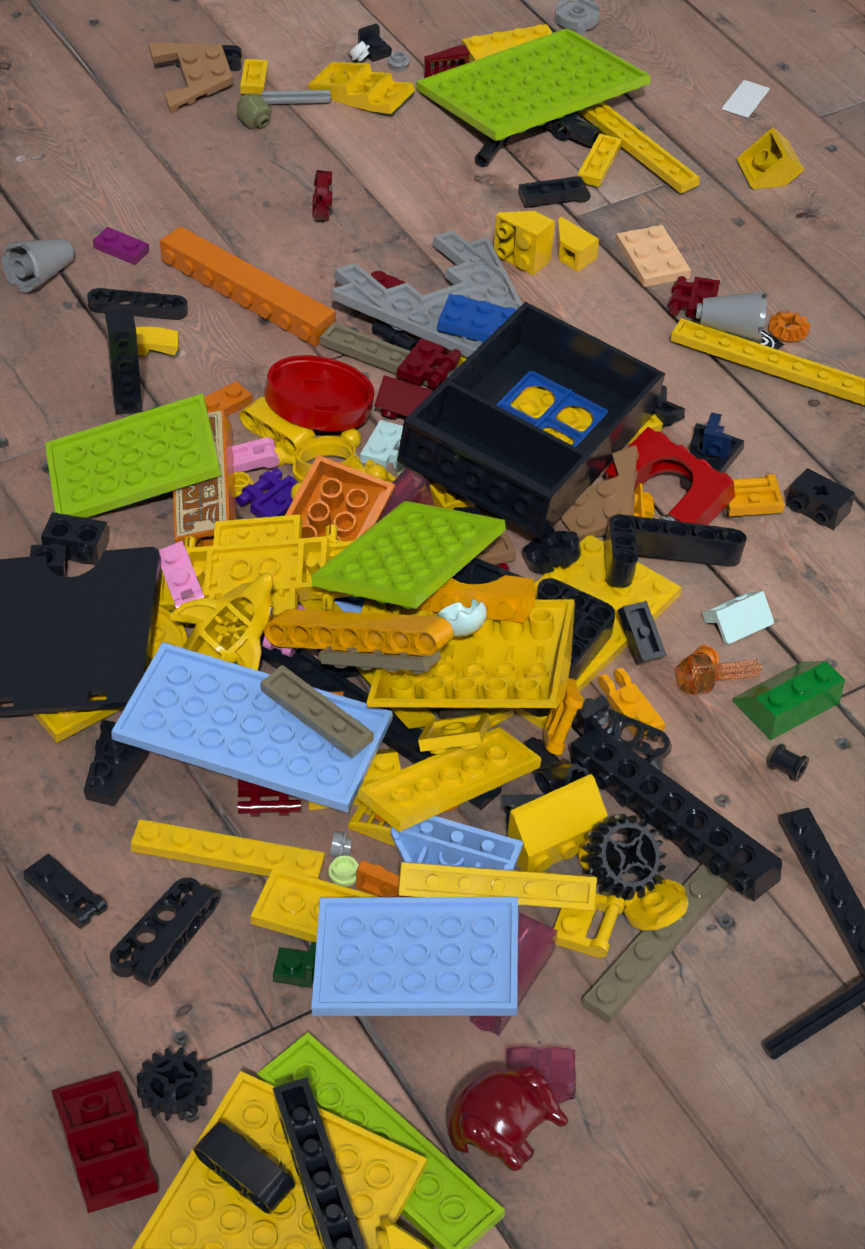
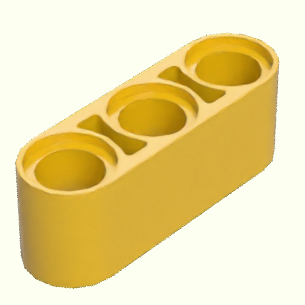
(267, 424)

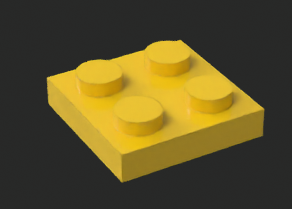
(460, 732)

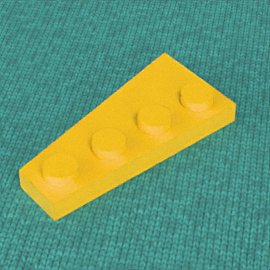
(498, 41)

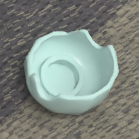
(463, 619)

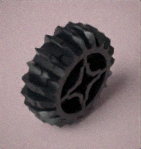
(608, 857)

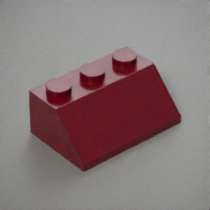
(399, 397)

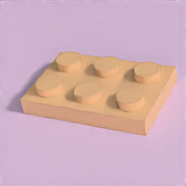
(653, 255)

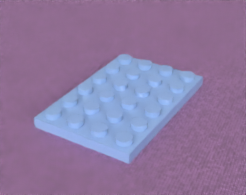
(416, 957)

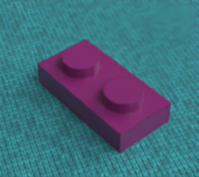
(121, 245)

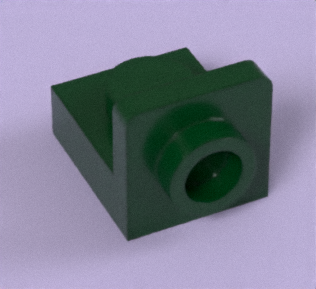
(295, 967)

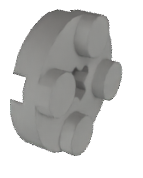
(577, 15)

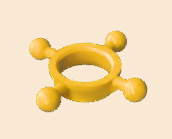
(341, 446)

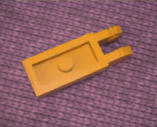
(630, 700)

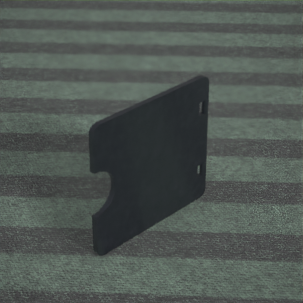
(75, 632)

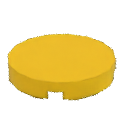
(657, 908)

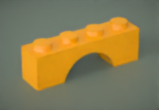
(505, 599)

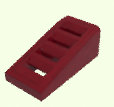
(459, 52)

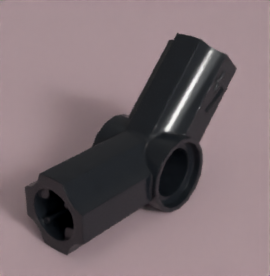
(552, 771)

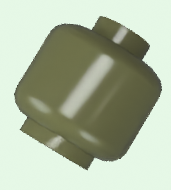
(254, 111)

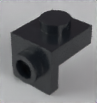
(667, 411)
(592, 714)

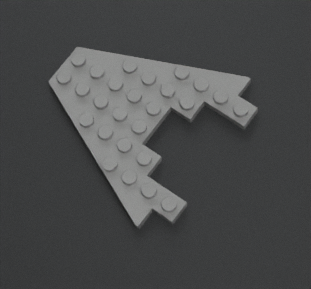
(476, 276)

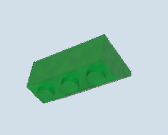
(791, 697)

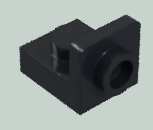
(378, 47)

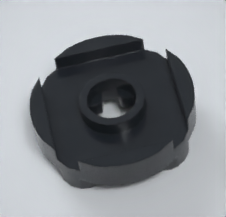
(552, 550)

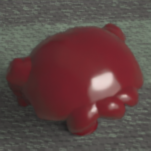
(501, 1111)

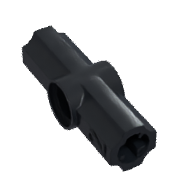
(573, 128)

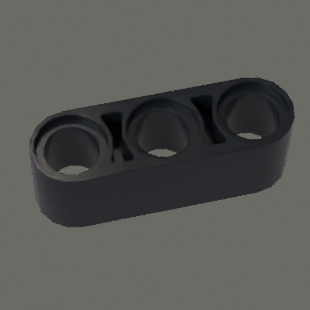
(244, 1168)

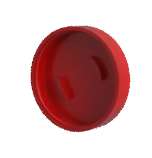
(319, 393)

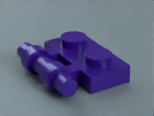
(274, 501)

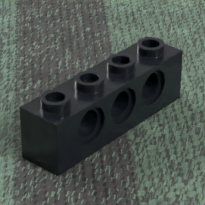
(123, 361)

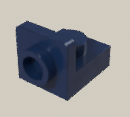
(714, 440)

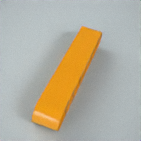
(359, 630)

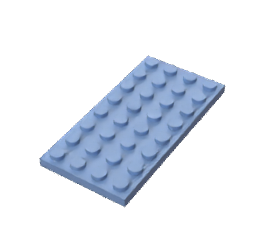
(223, 722)

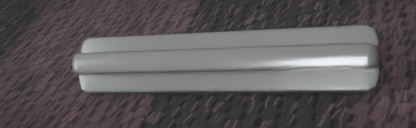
(296, 97)

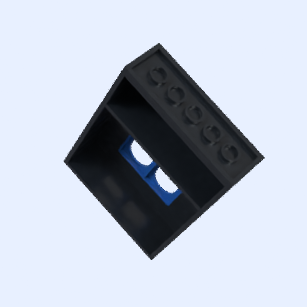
(502, 457)

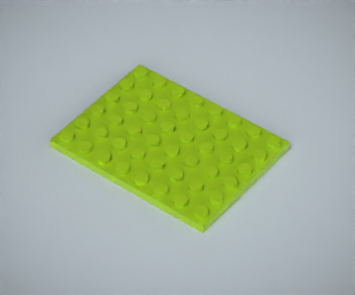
(532, 83)

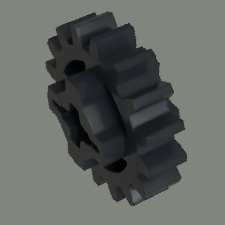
(170, 1084)

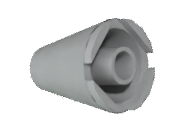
(35, 261)
(735, 314)

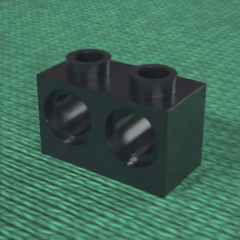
(82, 536)

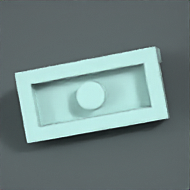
(740, 616)

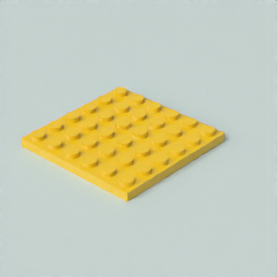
(211, 1214)

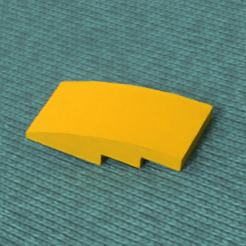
(361, 88)

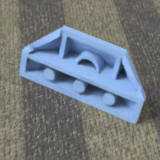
(456, 844)

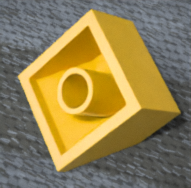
(770, 161)

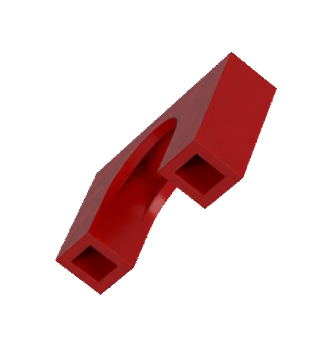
(709, 489)

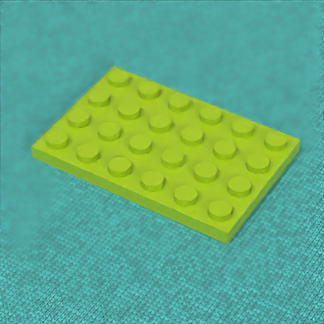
(133, 458)
(408, 554)

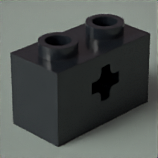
(820, 499)

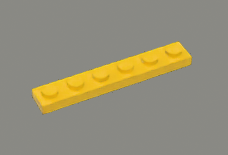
(223, 850)
(529, 886)

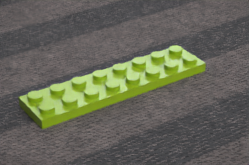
(445, 1201)

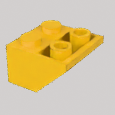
(524, 239)

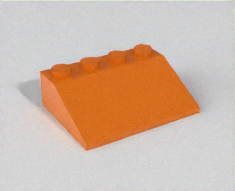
(339, 498)

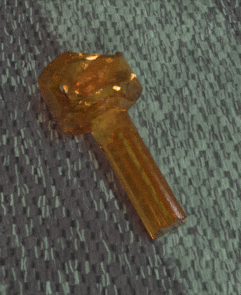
(706, 673)

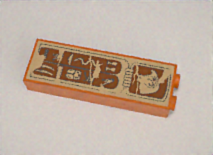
(211, 500)

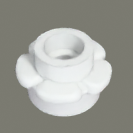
(359, 51)

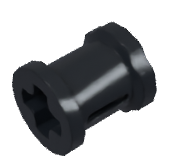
(788, 762)

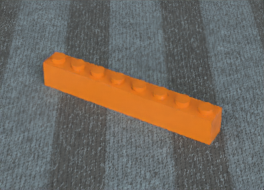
(247, 285)

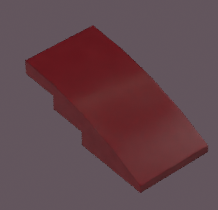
(104, 1141)

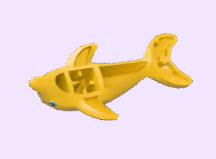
(232, 624)

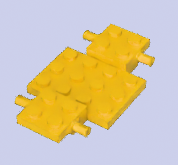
(256, 547)

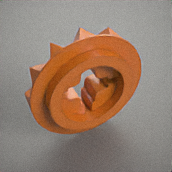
(796, 331)

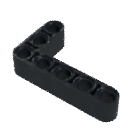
(636, 535)
(589, 632)

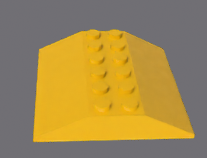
(492, 668)

